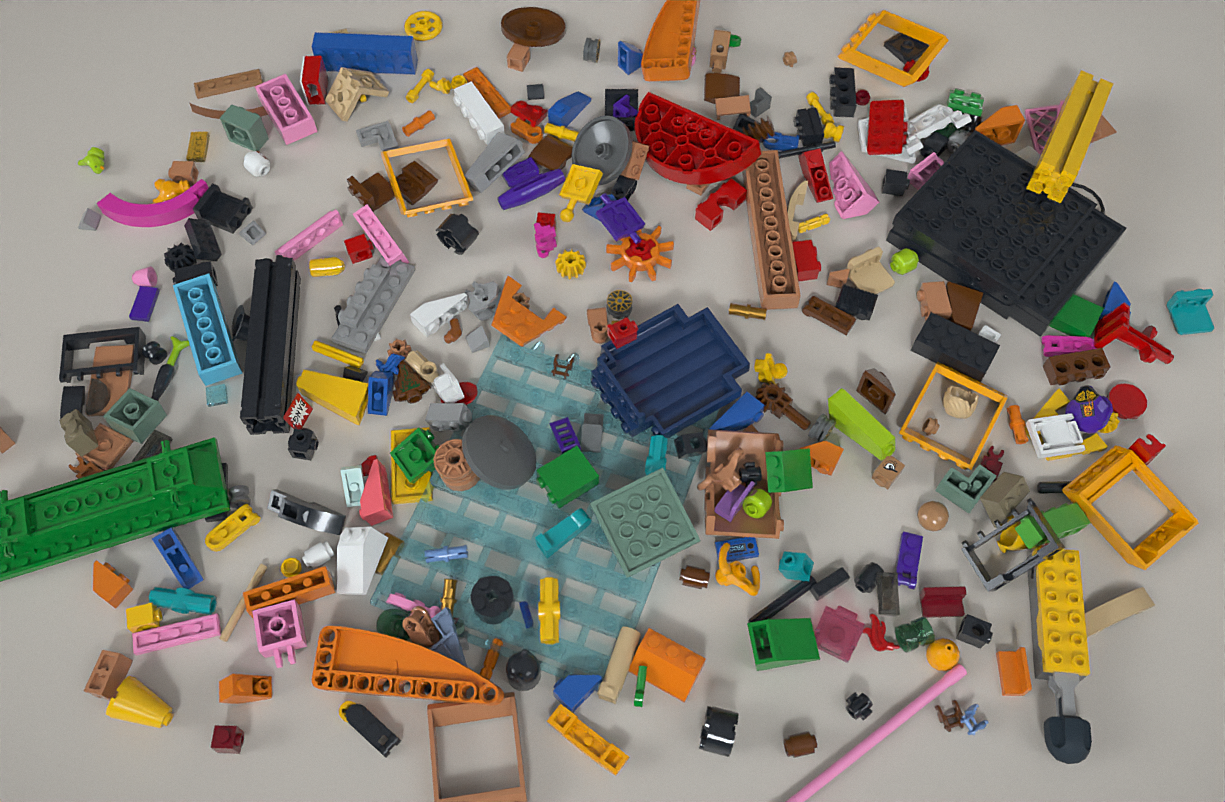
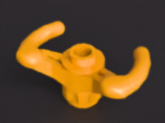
(735, 573)

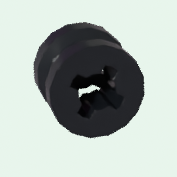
(154, 352)

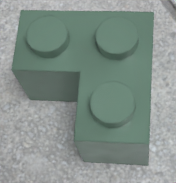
(965, 491)

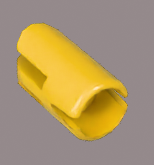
(326, 266)

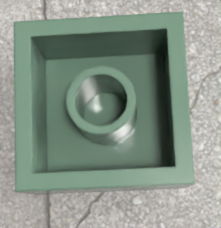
(244, 128)
(135, 415)

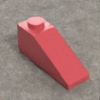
(376, 498)

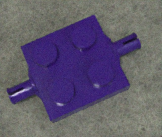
(620, 219)

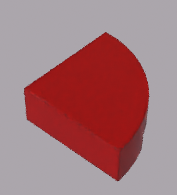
(367, 464)

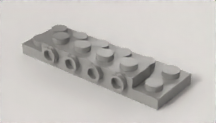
(371, 304)

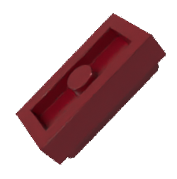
(942, 601)

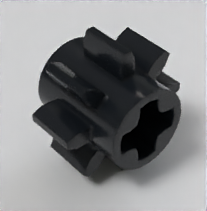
(976, 120)
(750, 473)
(859, 706)

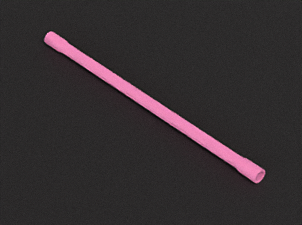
(887, 728)

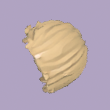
(960, 402)

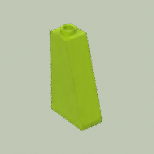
(860, 425)

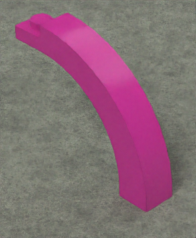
(153, 214)

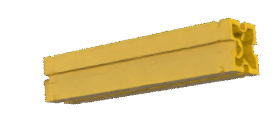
(1070, 137)

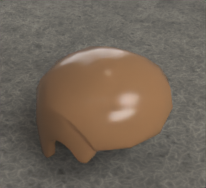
(933, 516)

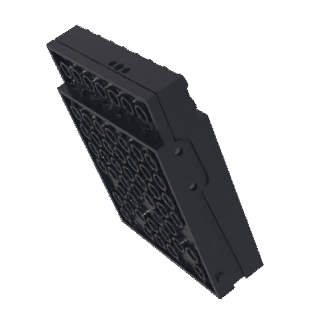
(998, 238)

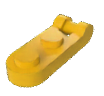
(231, 528)

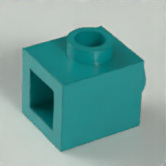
(796, 566)

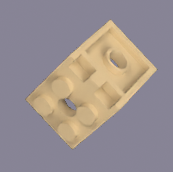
(350, 86)

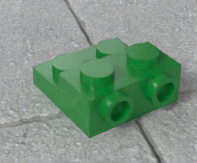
(965, 102)
(416, 454)

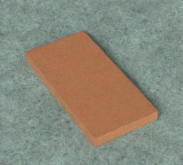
(117, 385)

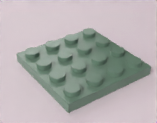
(644, 522)

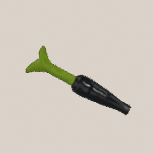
(167, 370)

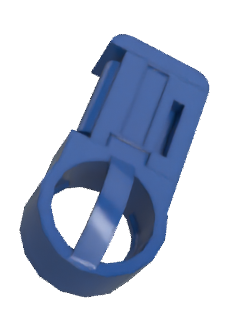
(783, 142)

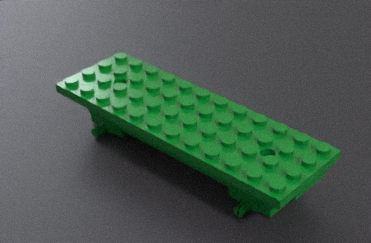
(111, 507)

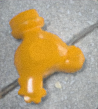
(169, 189)

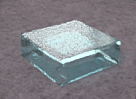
(216, 395)

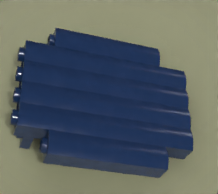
(670, 373)

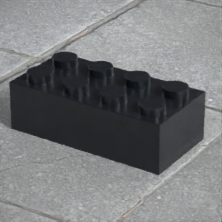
(955, 347)

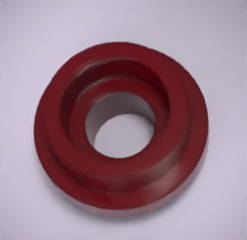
(862, 97)

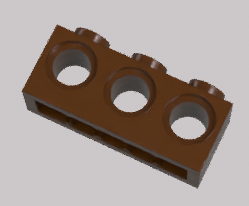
(1068, 365)

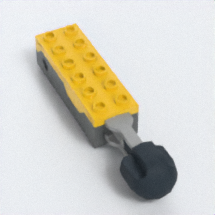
(1061, 649)

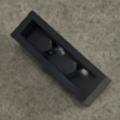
(829, 583)

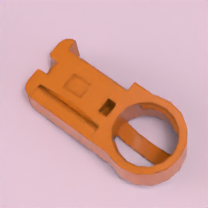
(525, 131)

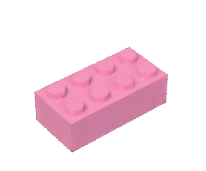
(286, 109)

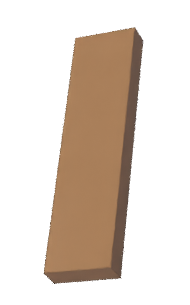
(228, 83)

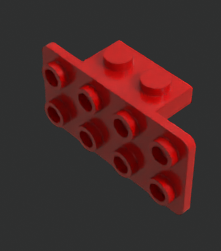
(886, 127)

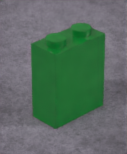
(1077, 317)
(789, 470)
(567, 477)

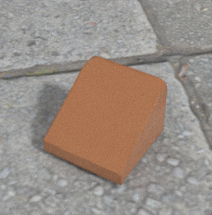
(838, 278)

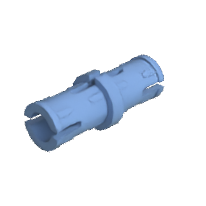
(446, 553)

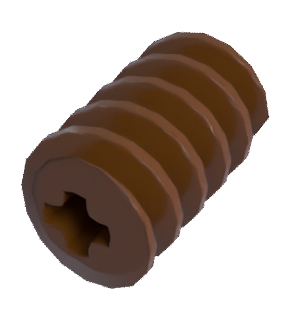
(760, 130)

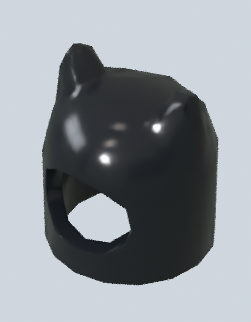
(523, 670)

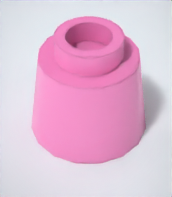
(145, 277)

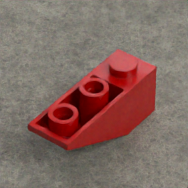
(816, 175)

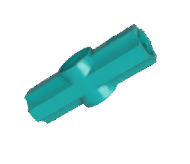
(657, 454)
(183, 600)

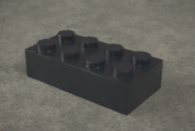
(202, 239)

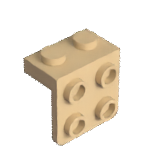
(868, 273)

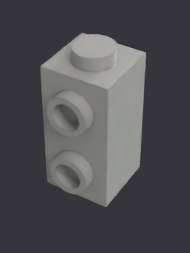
(448, 416)

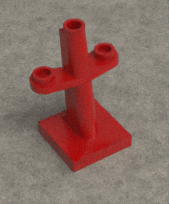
(1116, 326)

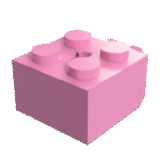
(271, 639)

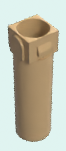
(619, 665)

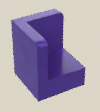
(623, 109)

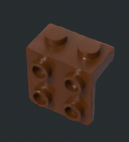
(371, 192)

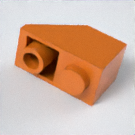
(824, 456)
(109, 585)
(244, 688)

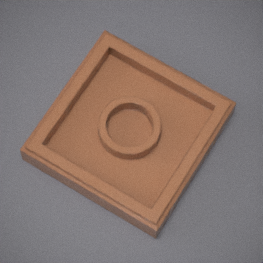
(110, 449)

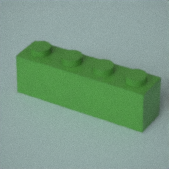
(1064, 521)

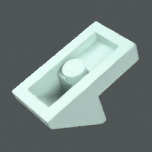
(353, 484)

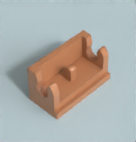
(732, 106)
(108, 674)

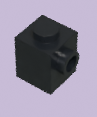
(895, 182)

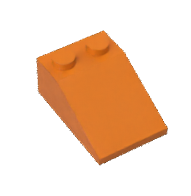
(1003, 125)

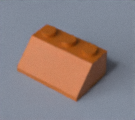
(668, 664)

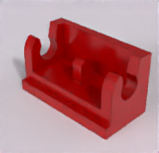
(1145, 451)

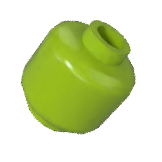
(904, 261)
(757, 503)

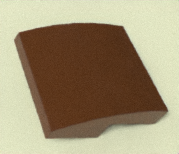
(720, 86)
(551, 153)
(415, 182)

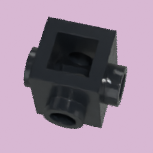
(303, 444)

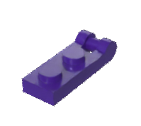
(908, 559)

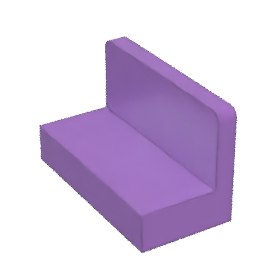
(733, 501)

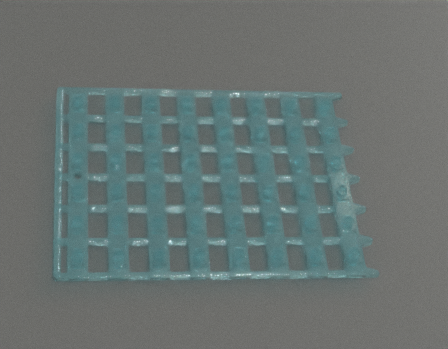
(536, 513)

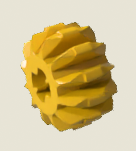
(570, 264)

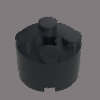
(457, 233)
(486, 590)
(718, 731)

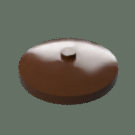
(533, 26)

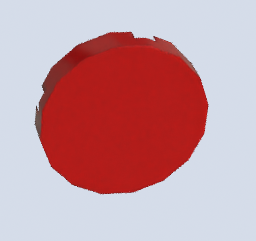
(1127, 401)

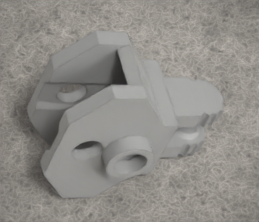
(484, 299)

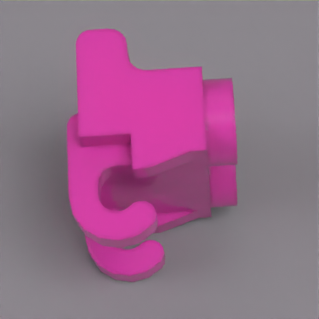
(544, 239)

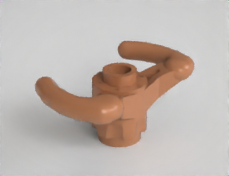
(725, 474)

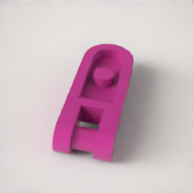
(1065, 344)

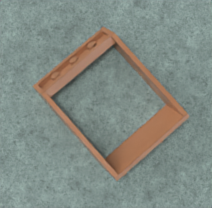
(455, 713)

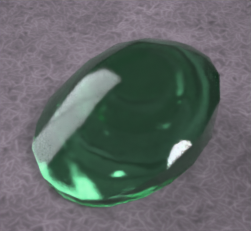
(391, 624)

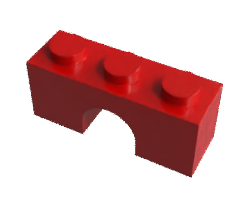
(729, 194)

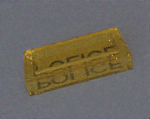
(198, 146)

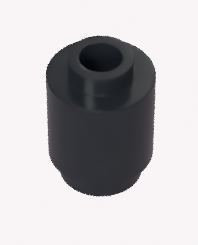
(866, 578)

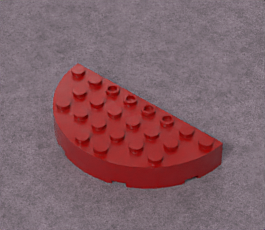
(691, 146)

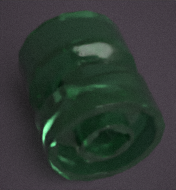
(914, 634)

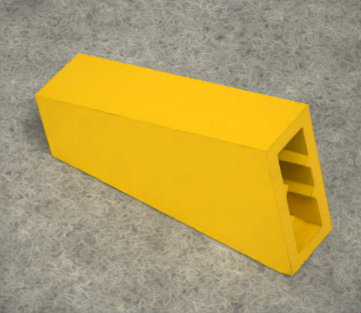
(337, 394)

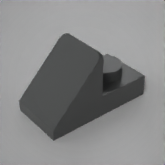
(592, 432)

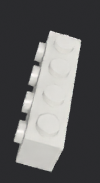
(478, 112)

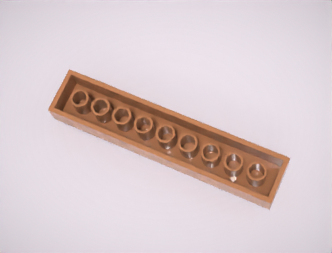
(771, 233)

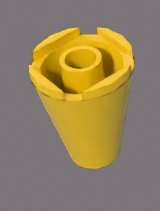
(139, 705)

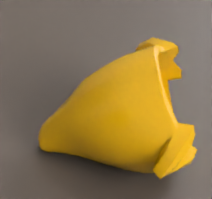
(1010, 539)

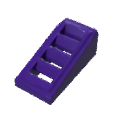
(562, 448)

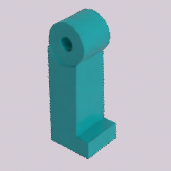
(562, 532)

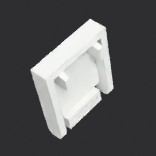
(1058, 436)

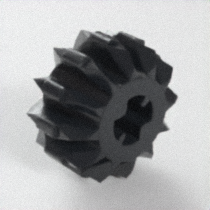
(179, 256)

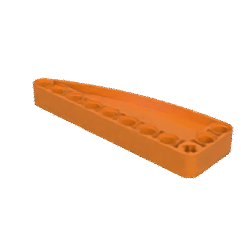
(671, 42)
(383, 658)

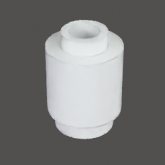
(318, 555)

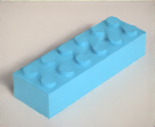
(207, 329)

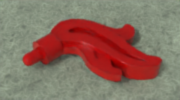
(876, 635)

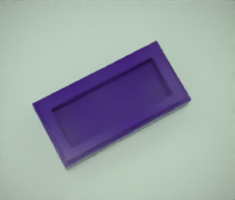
(144, 303)

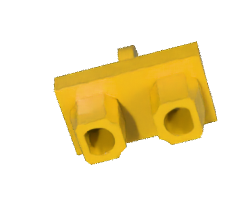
(769, 370)

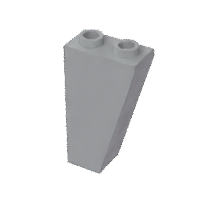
(494, 161)

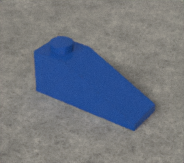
(567, 109)
(741, 414)
(178, 558)

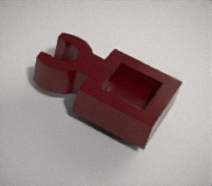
(992, 463)

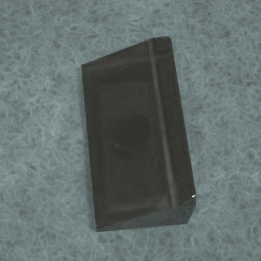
(887, 594)

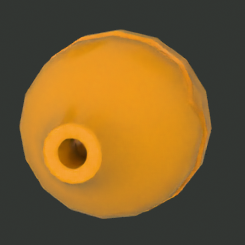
(943, 654)

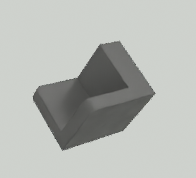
(760, 103)

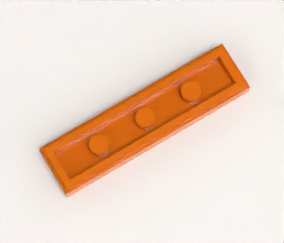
(488, 92)

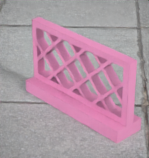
(1042, 112)

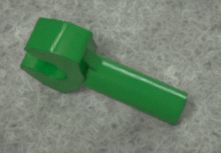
(640, 687)

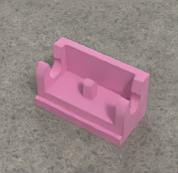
(924, 170)

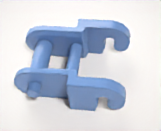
(970, 712)

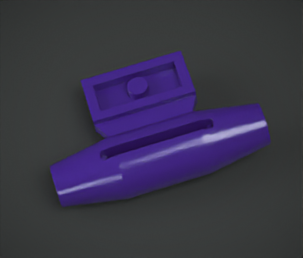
(527, 183)

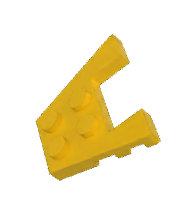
(1055, 403)

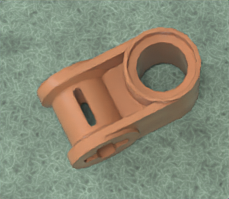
(598, 324)
(421, 630)

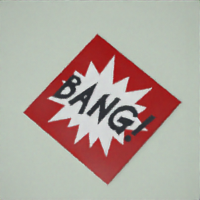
(298, 412)

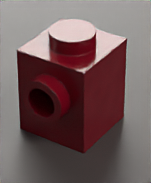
(227, 739)

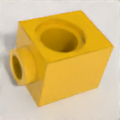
(143, 617)

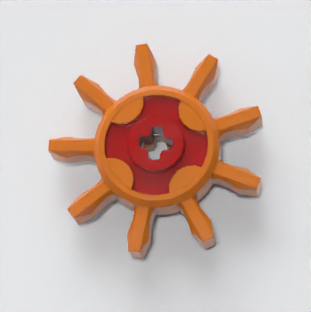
(642, 255)

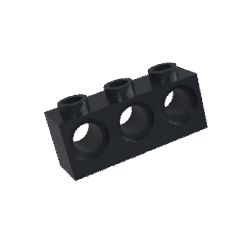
(843, 92)

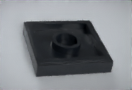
(905, 47)

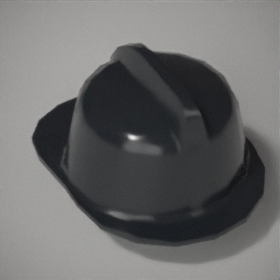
(240, 324)

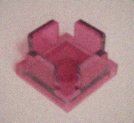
(838, 632)

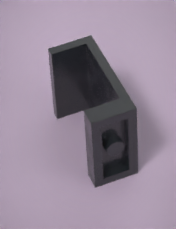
(615, 95)

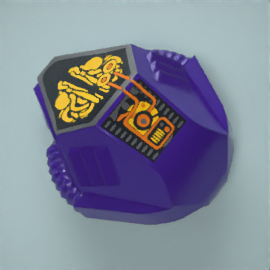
(1089, 410)

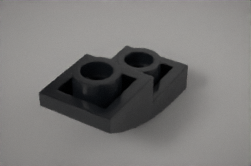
(72, 398)

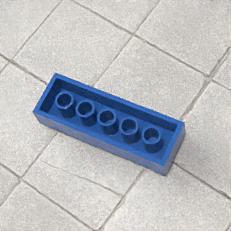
(366, 52)

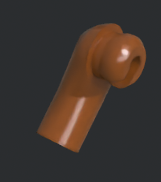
(454, 333)

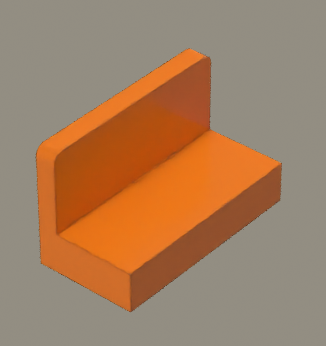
(1014, 672)

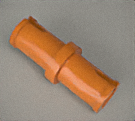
(418, 123)
(1017, 424)

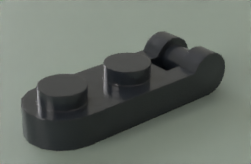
(371, 728)

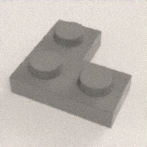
(378, 133)

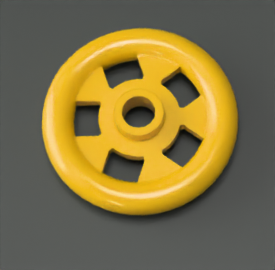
(423, 25)

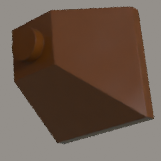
(876, 389)

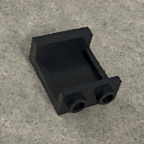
(222, 209)

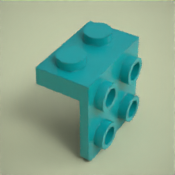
(1190, 311)

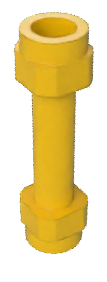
(412, 95)
(813, 99)

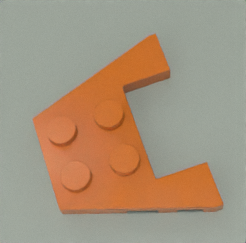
(518, 321)

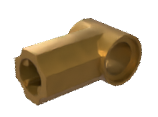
(389, 550)

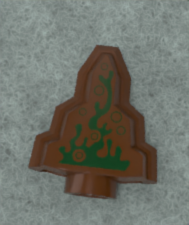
(409, 385)

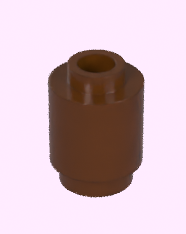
(694, 577)
(800, 744)

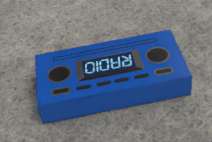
(739, 549)

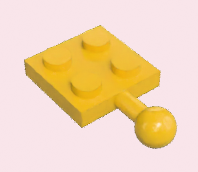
(578, 187)

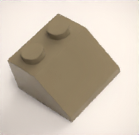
(1004, 496)

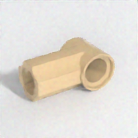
(422, 366)

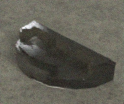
(98, 397)

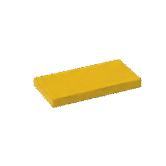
(402, 489)

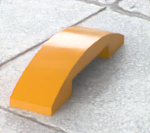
(587, 740)

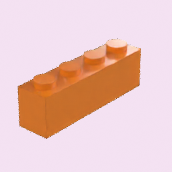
(300, 588)

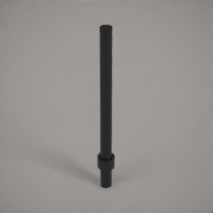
(797, 151)

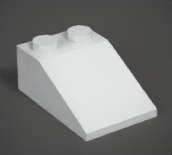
(358, 559)

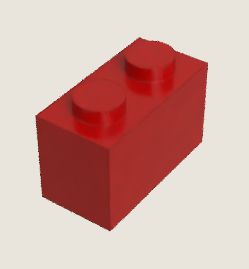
(806, 260)

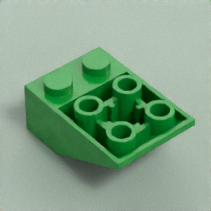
(782, 642)

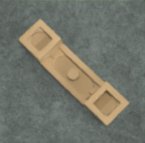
(797, 198)
(1117, 610)

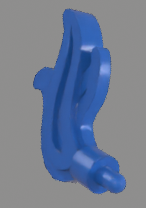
(391, 364)

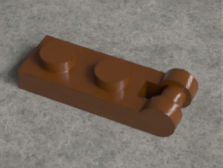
(829, 315)

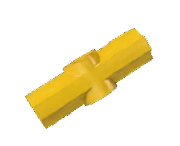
(549, 610)

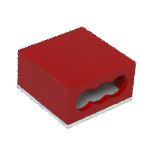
(314, 80)

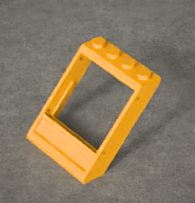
(1106, 473)

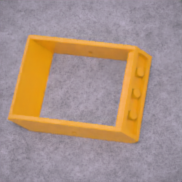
(904, 26)
(422, 147)
(943, 451)

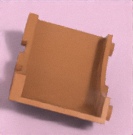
(754, 445)

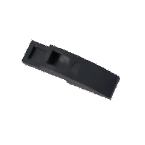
(306, 514)

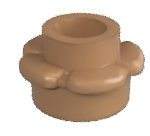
(789, 59)
(930, 426)

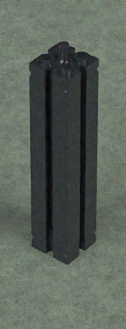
(271, 346)

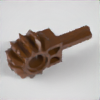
(781, 404)

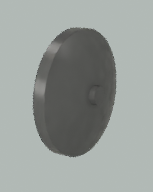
(604, 146)
(499, 452)

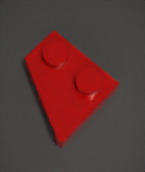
(524, 111)

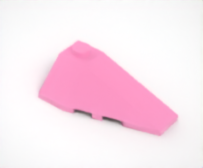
(850, 189)

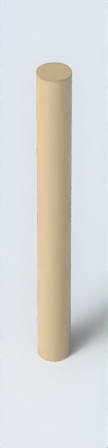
(241, 605)

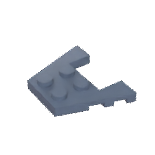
(450, 643)

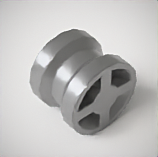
(238, 496)

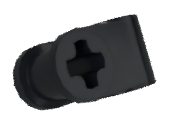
(624, 187)

